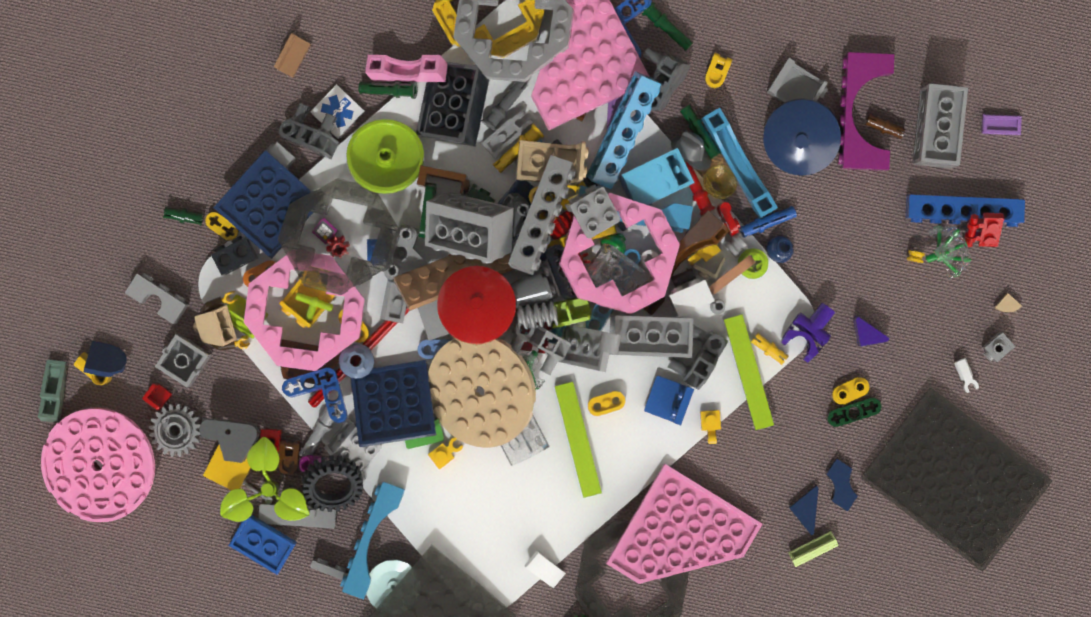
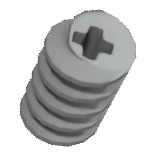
(537, 315)

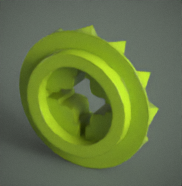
(761, 267)

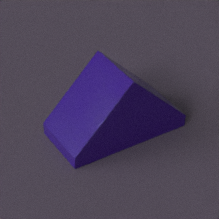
(867, 334)

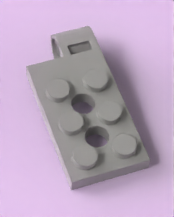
(599, 344)

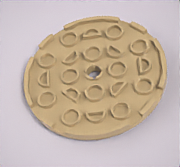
(478, 418)

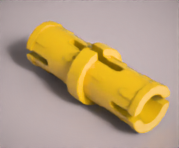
(769, 348)

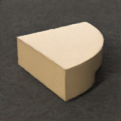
(1007, 304)

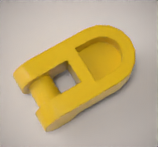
(714, 77)

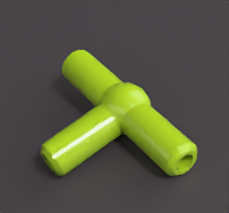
(313, 302)

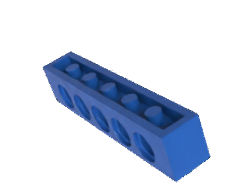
(914, 204)

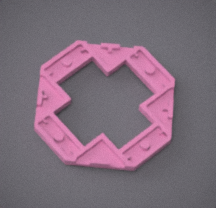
(608, 293)
(271, 336)

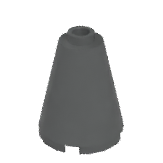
(532, 289)

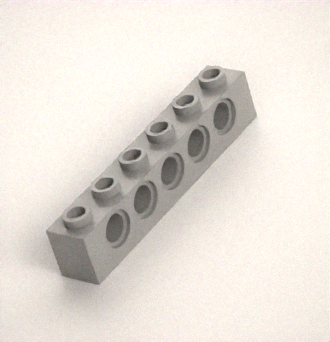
(554, 168)

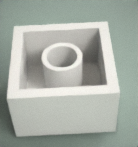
(690, 298)

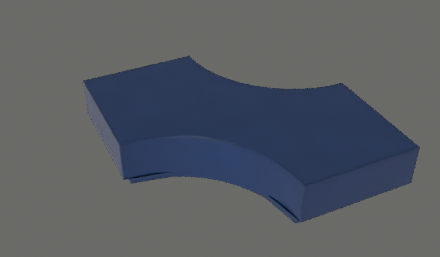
(840, 477)

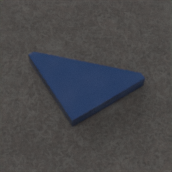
(806, 508)

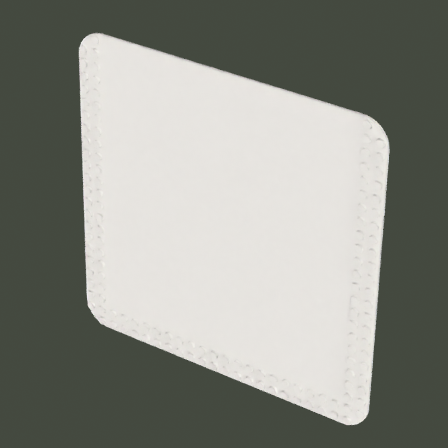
(479, 505)

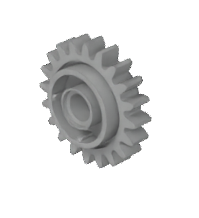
(163, 430)

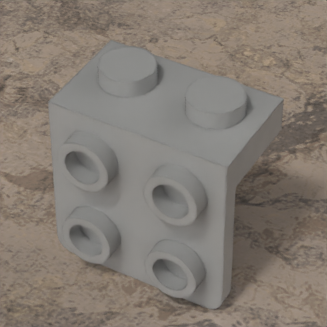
(593, 210)

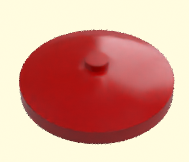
(476, 305)

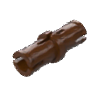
(885, 126)

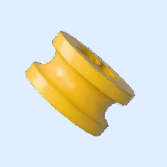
(915, 256)

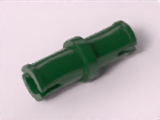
(183, 215)

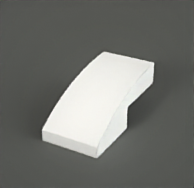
(544, 569)

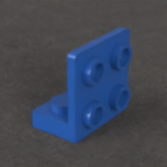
(668, 400)

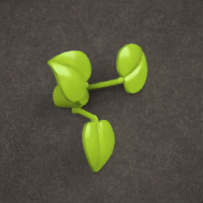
(291, 504)

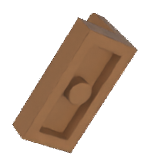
(292, 55)

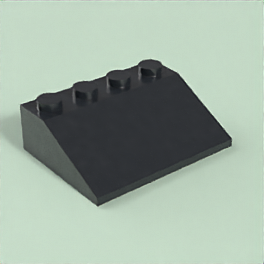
(454, 107)

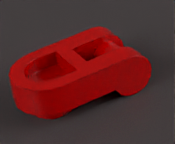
(724, 212)

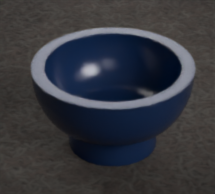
(780, 249)

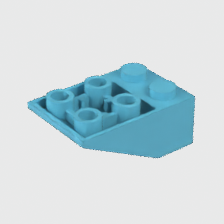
(658, 178)

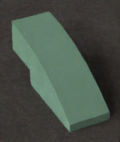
(52, 391)

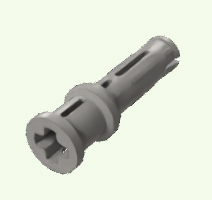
(324, 425)

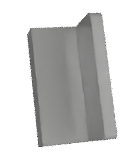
(393, 304)

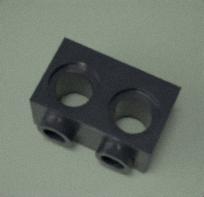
(236, 261)

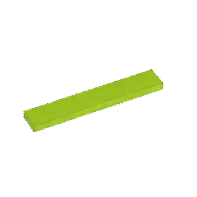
(748, 372)
(578, 439)

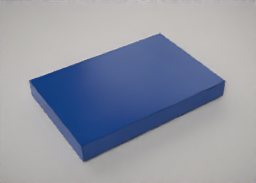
(262, 544)

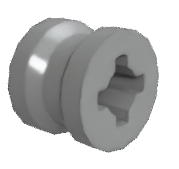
(735, 245)

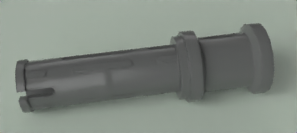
(499, 112)

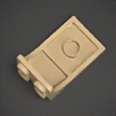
(535, 156)

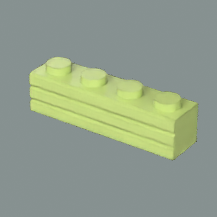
(813, 549)

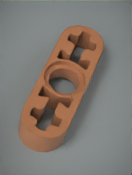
(731, 274)

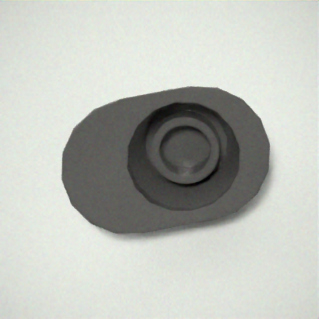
(692, 150)

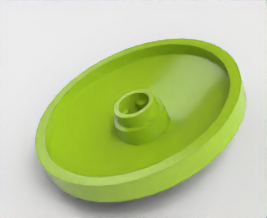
(385, 156)

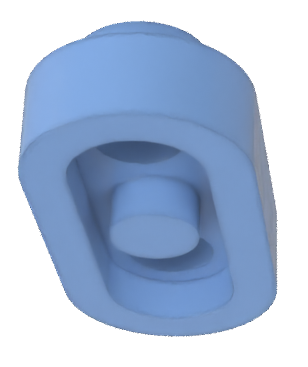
(435, 345)

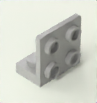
(346, 445)

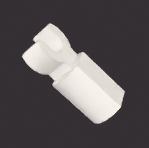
(965, 374)

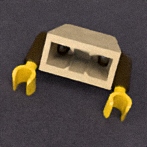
(216, 325)

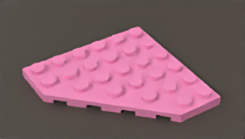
(592, 68)
(680, 531)

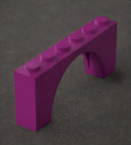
(855, 151)

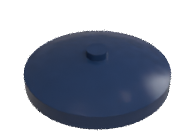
(802, 136)

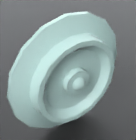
(384, 579)

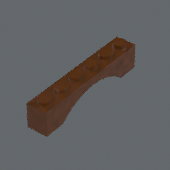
(705, 233)

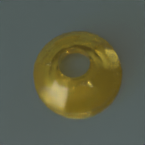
(725, 179)

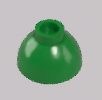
(617, 241)

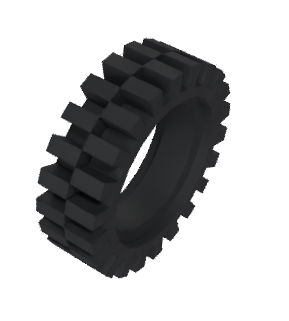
(331, 466)

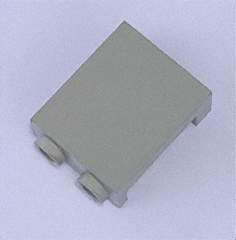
(796, 83)

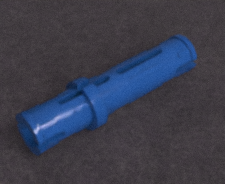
(768, 221)

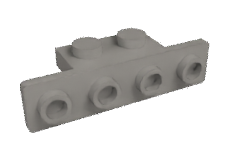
(317, 518)

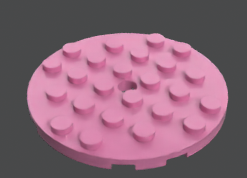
(113, 441)

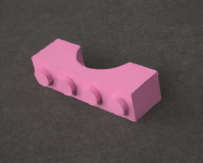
(387, 69)

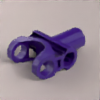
(812, 330)

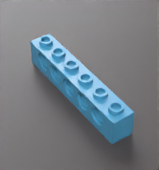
(638, 84)

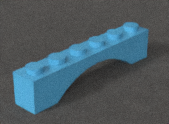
(738, 163)
(676, 214)
(359, 579)

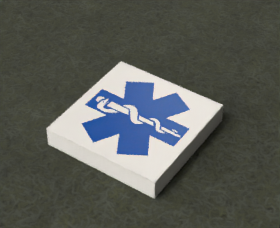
(341, 106)

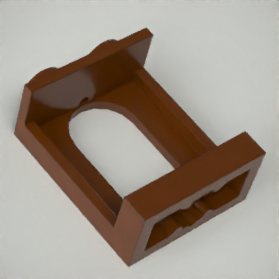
(425, 172)

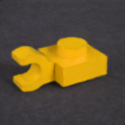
(705, 253)
(710, 421)

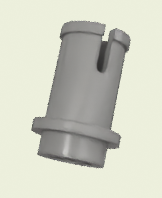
(713, 308)

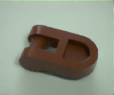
(288, 464)

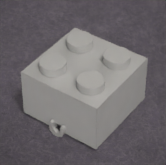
(183, 360)

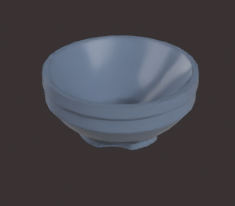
(366, 365)

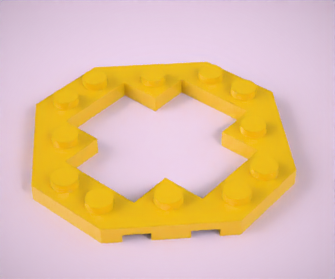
(505, 44)

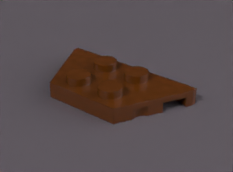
(288, 372)

